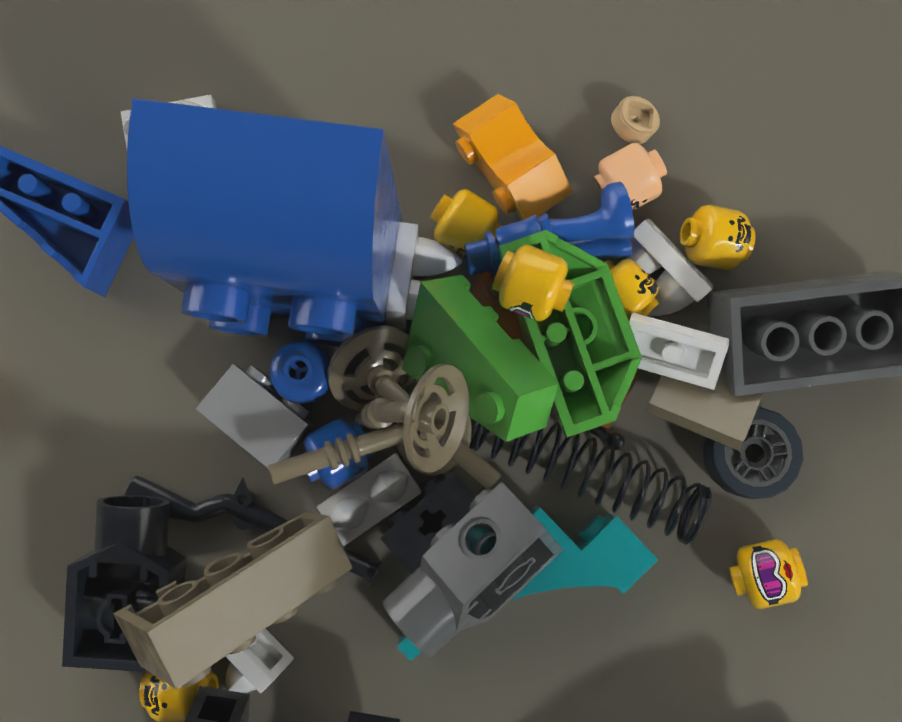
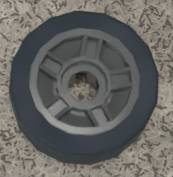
(764, 476)

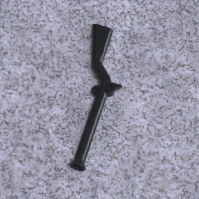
(245, 511)

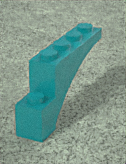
(604, 557)

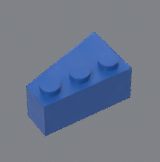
(67, 217)

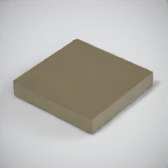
(705, 410)

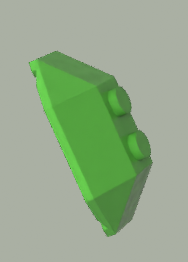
(587, 344)

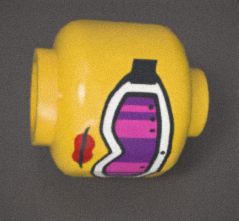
(532, 282)
(768, 574)

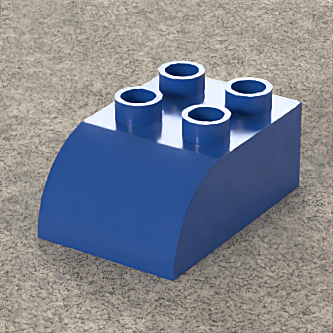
(264, 217)

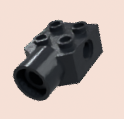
(122, 570)

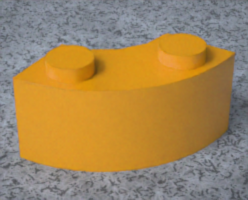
(511, 158)

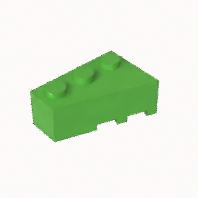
(504, 380)

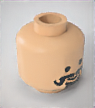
(636, 169)

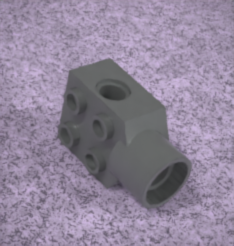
(465, 578)

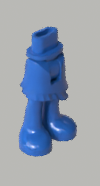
(600, 234)

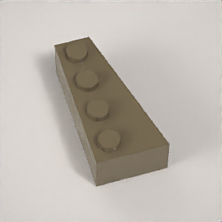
(234, 600)

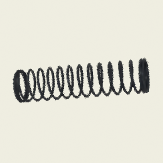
(701, 493)

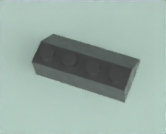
(809, 332)

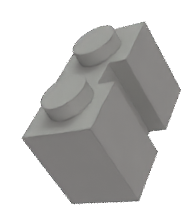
(255, 415)

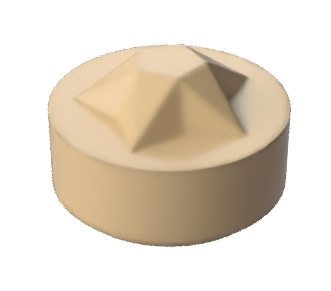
(635, 119)

